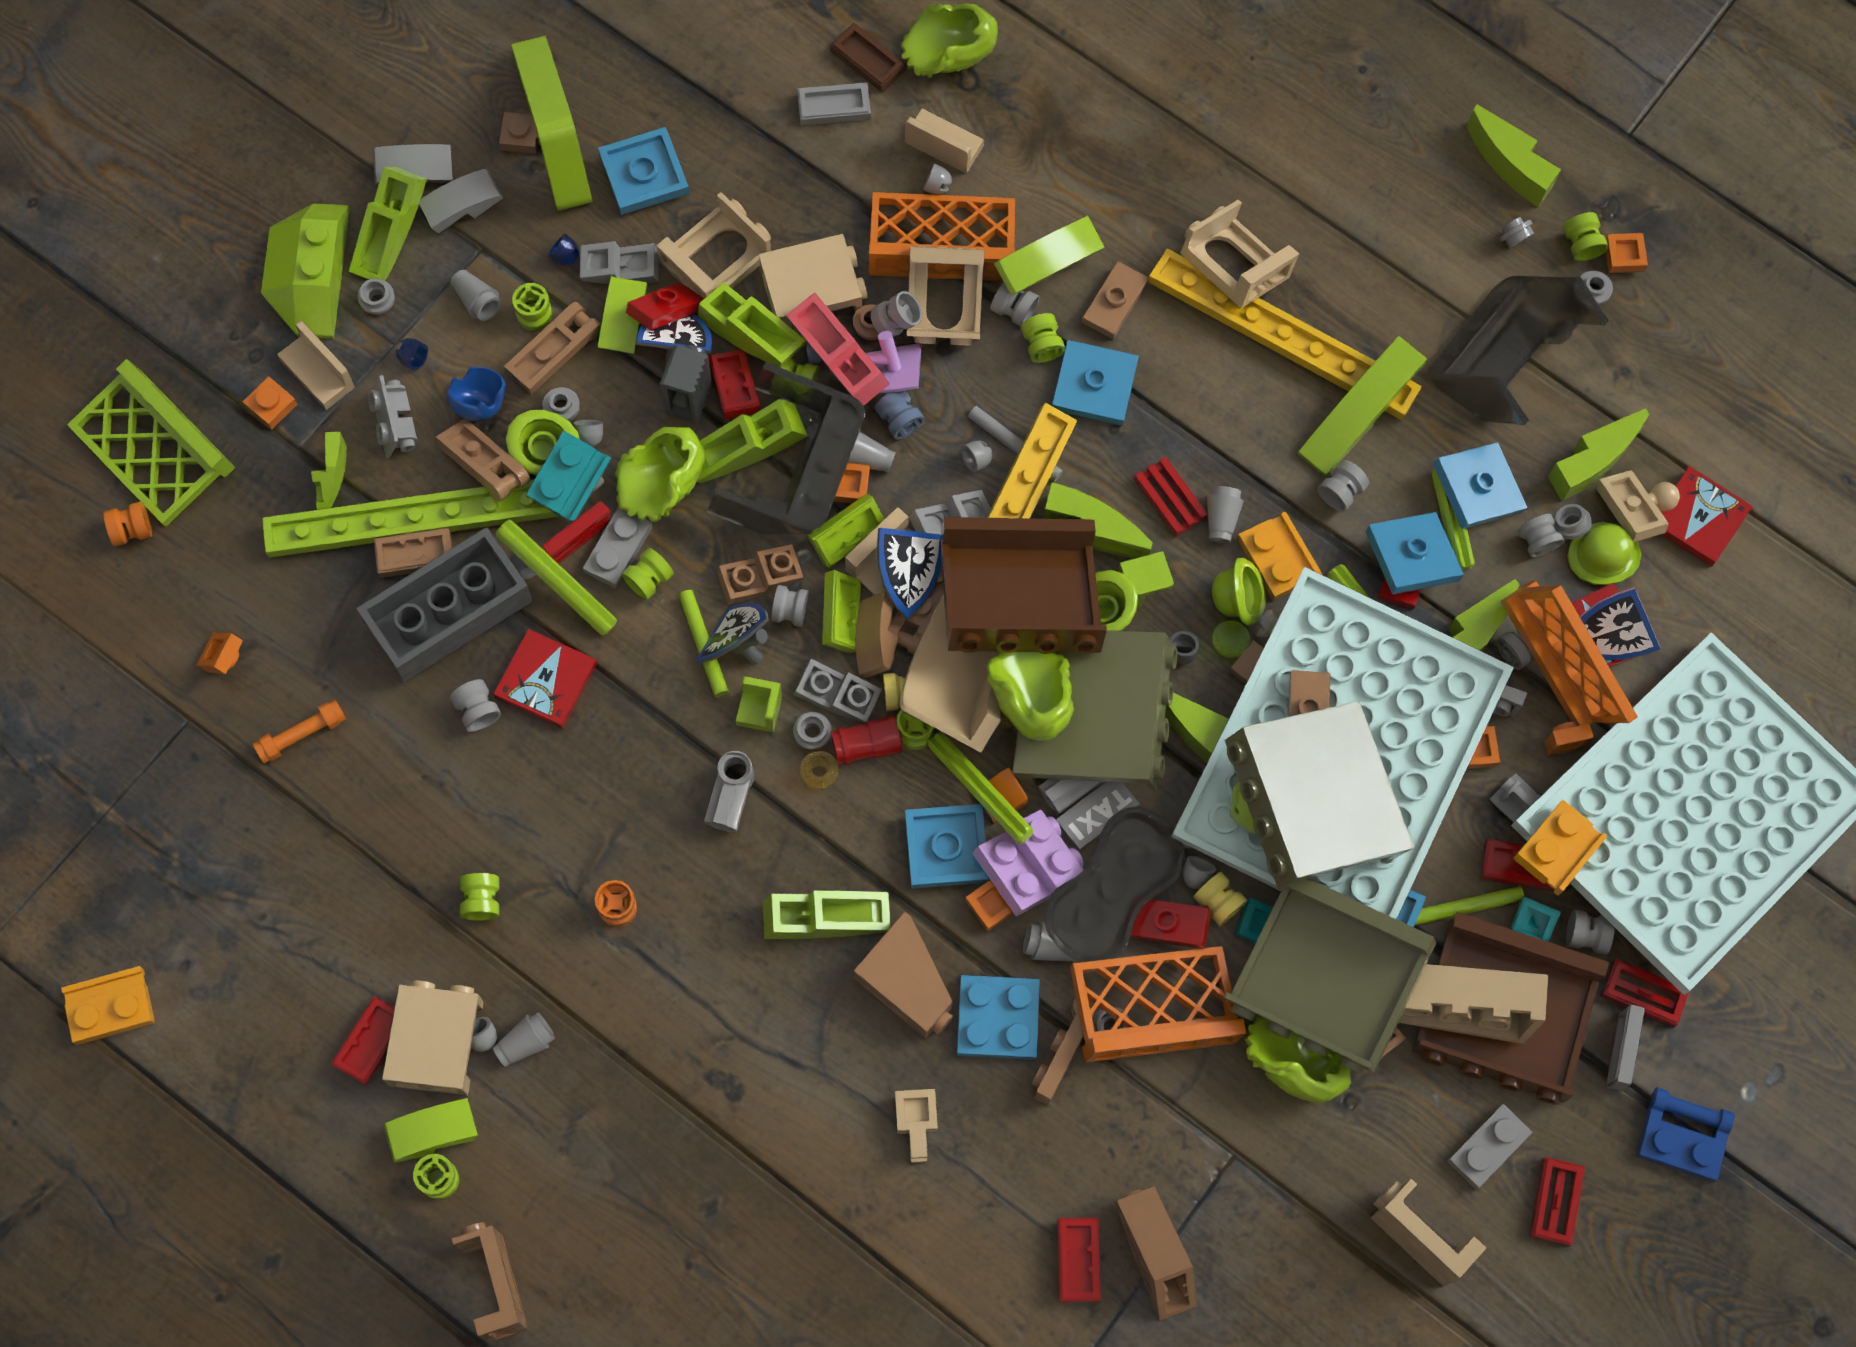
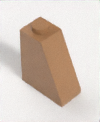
(906, 979)
(1158, 1252)

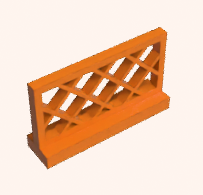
(894, 258)
(1567, 655)
(1154, 1037)

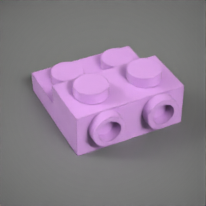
(1031, 870)

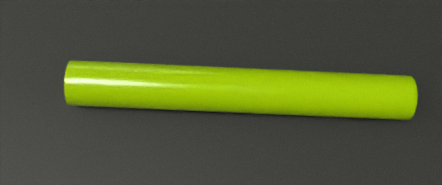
(701, 637)
(1470, 905)

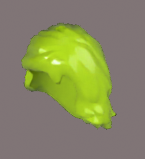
(949, 39)
(659, 473)
(1033, 692)
(1294, 1066)

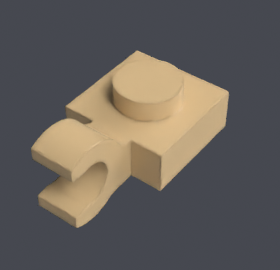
(916, 1115)

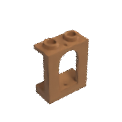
(510, 1318)

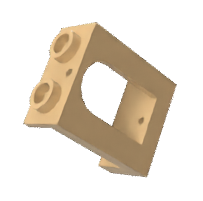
(726, 217)
(1269, 267)
(969, 324)

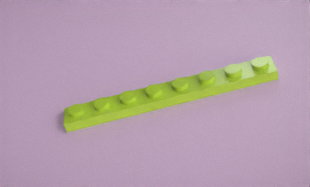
(365, 522)

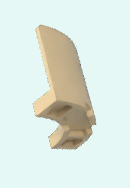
(951, 687)

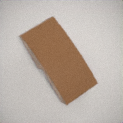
(760, 574)
(873, 641)

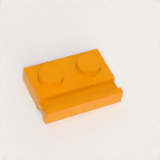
(1277, 554)
(1560, 847)
(108, 1005)

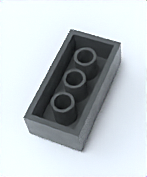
(445, 604)

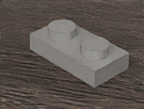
(617, 548)
(1489, 1146)

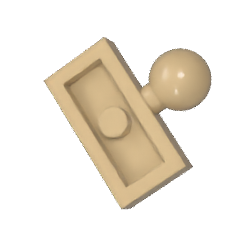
(1636, 508)

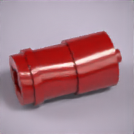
(868, 740)

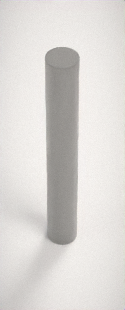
(1003, 435)

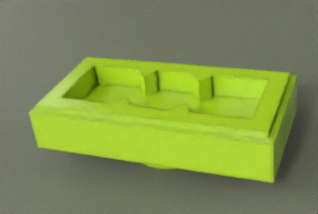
(846, 530)
(840, 611)

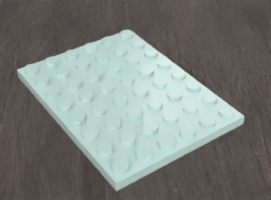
(1420, 698)
(1704, 810)

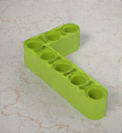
(552, 123)

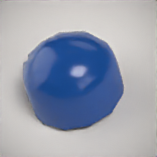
(477, 394)

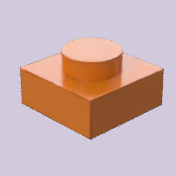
(1626, 253)
(270, 403)
(853, 483)
(220, 653)
(1568, 738)
(1487, 751)
(988, 905)

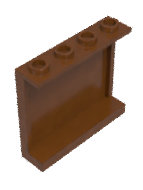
(1020, 585)
(1551, 1054)

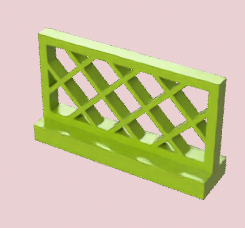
(165, 416)

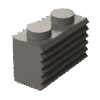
(686, 383)

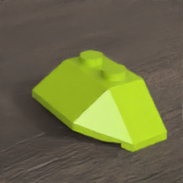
(306, 267)

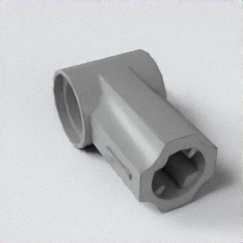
(1064, 793)
(729, 794)

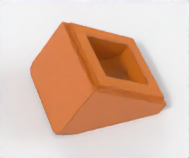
(1010, 789)

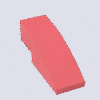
(838, 349)

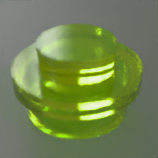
(1230, 639)

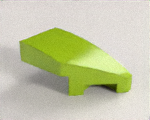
(330, 480)

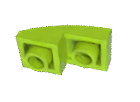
(618, 329)
(430, 1129)

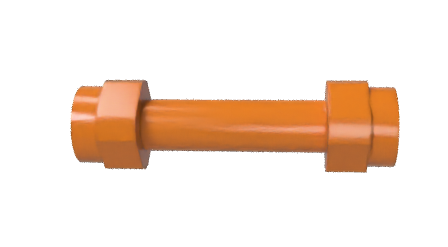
(269, 747)

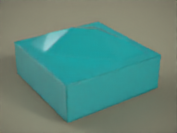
(1535, 919)

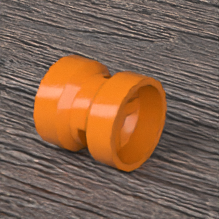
(127, 524)
(611, 897)

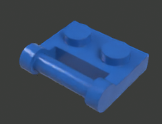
(1681, 1147)

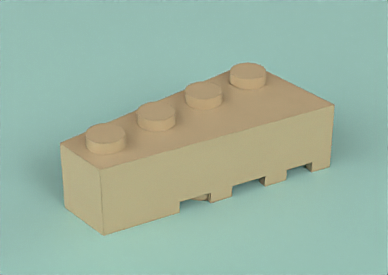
(1478, 1002)

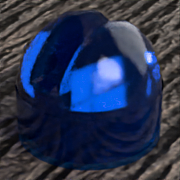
(564, 251)
(412, 353)

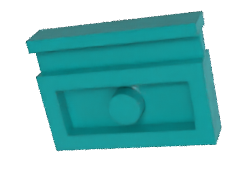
(568, 477)

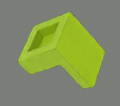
(1148, 574)
(759, 704)

